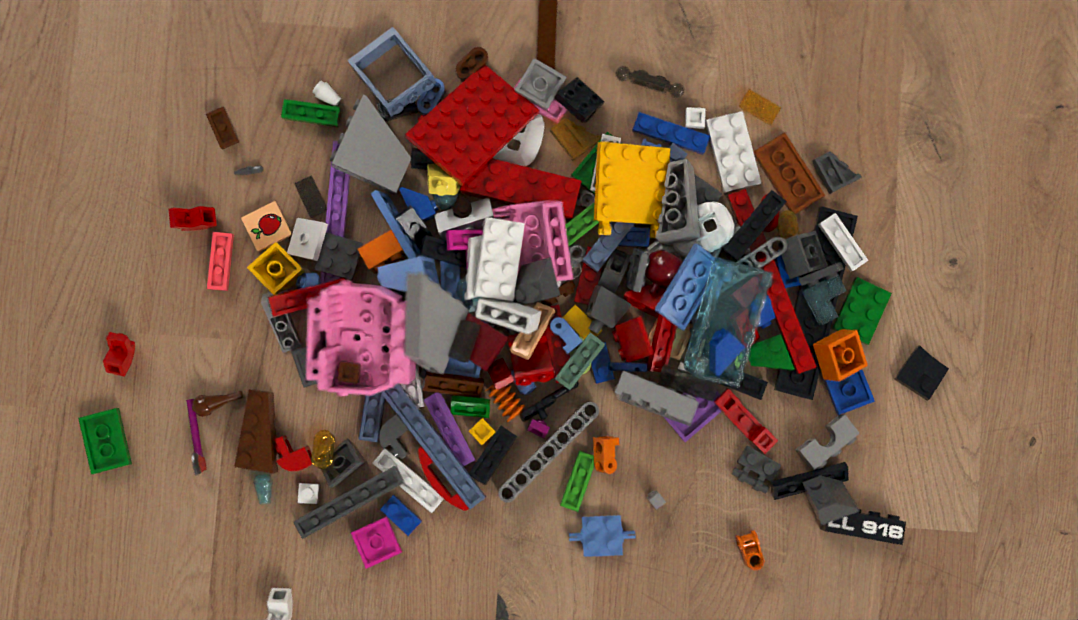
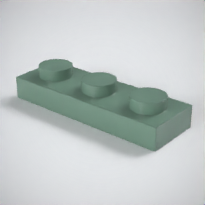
(580, 361)

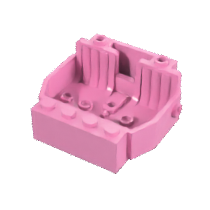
(365, 311)

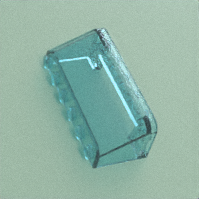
(730, 302)

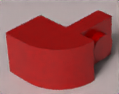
(192, 219)
(119, 355)
(291, 459)

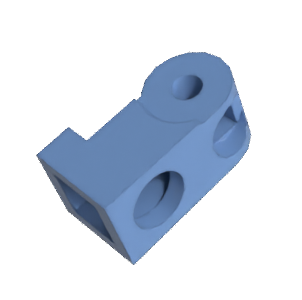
(566, 333)

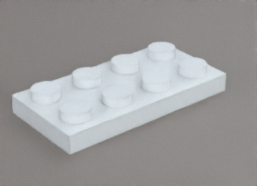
(733, 152)
(499, 259)

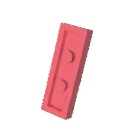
(220, 261)

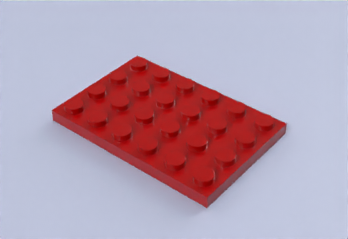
(472, 124)

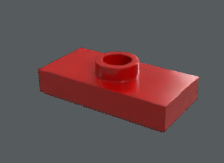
(500, 374)

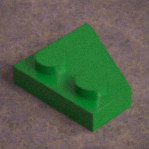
(770, 354)

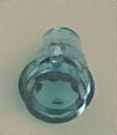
(263, 488)

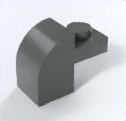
(389, 435)

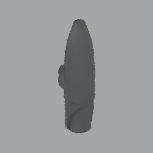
(249, 170)

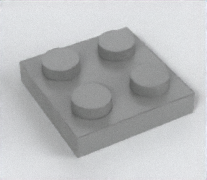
(540, 84)

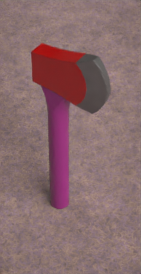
(198, 460)

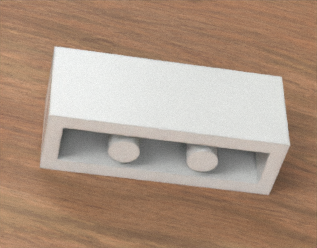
(508, 314)

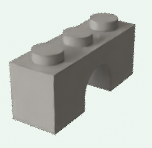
(475, 221)
(841, 433)

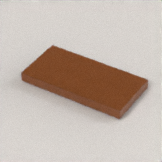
(788, 173)

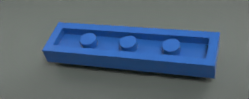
(671, 133)

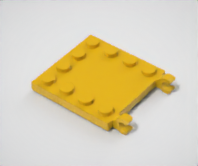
(629, 185)

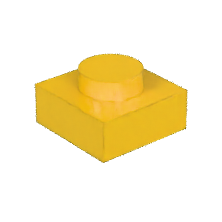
(482, 431)

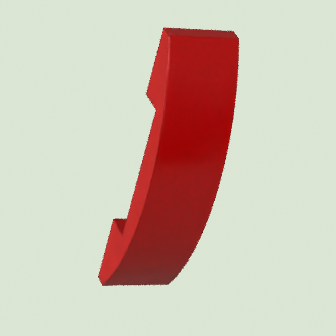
(745, 421)
(435, 482)

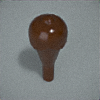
(204, 405)

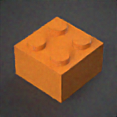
(382, 251)
(840, 355)

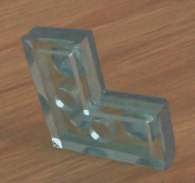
(819, 299)

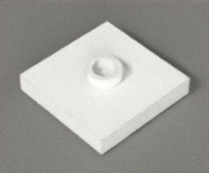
(307, 239)

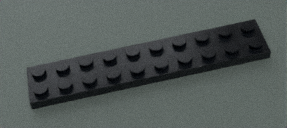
(805, 383)

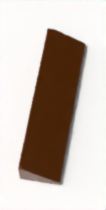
(547, 32)

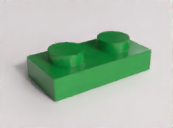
(470, 406)

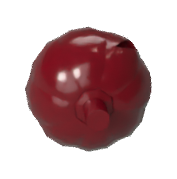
(662, 269)

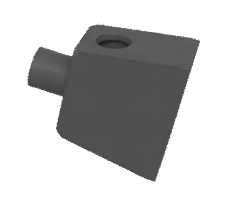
(605, 309)

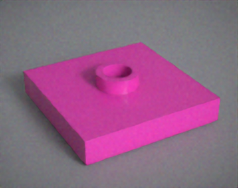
(376, 542)

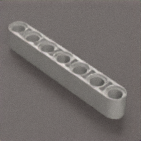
(544, 460)

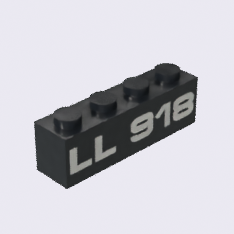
(869, 526)

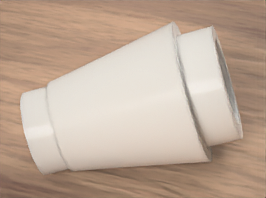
(325, 93)

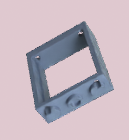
(376, 50)

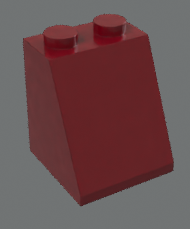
(487, 345)

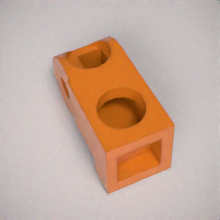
(605, 453)

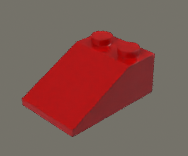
(632, 340)

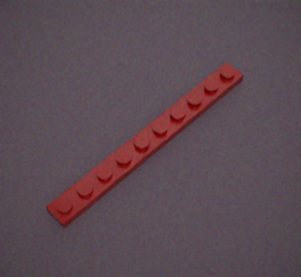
(782, 306)

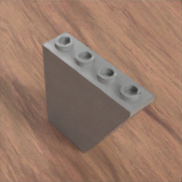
(371, 149)
(430, 322)

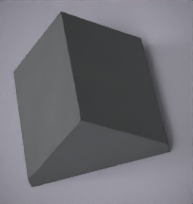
(345, 461)

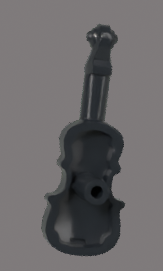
(539, 408)

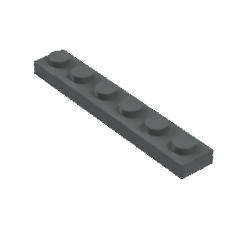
(349, 502)

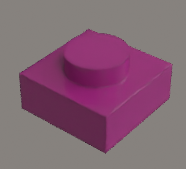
(538, 428)

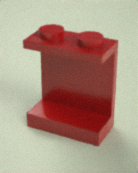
(535, 368)

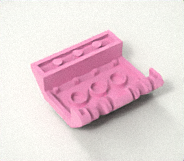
(542, 235)

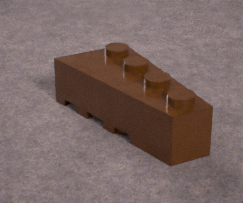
(258, 432)

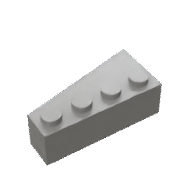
(679, 210)
(656, 398)

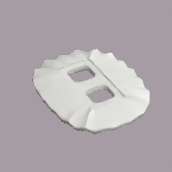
(529, 147)
(710, 240)

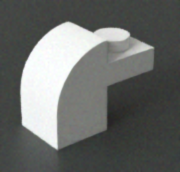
(280, 604)

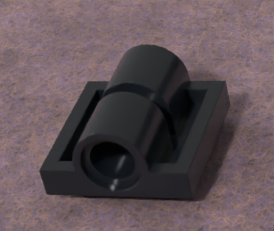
(579, 100)

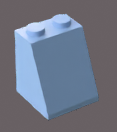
(395, 274)

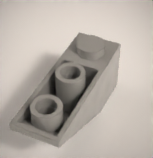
(282, 326)

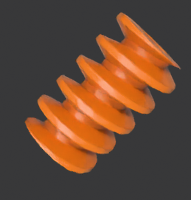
(506, 401)

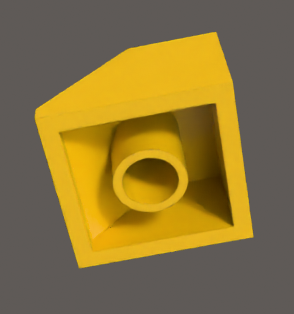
(276, 269)

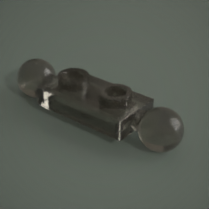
(656, 83)

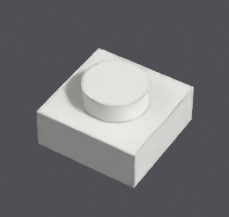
(695, 118)
(308, 493)

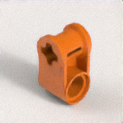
(749, 549)

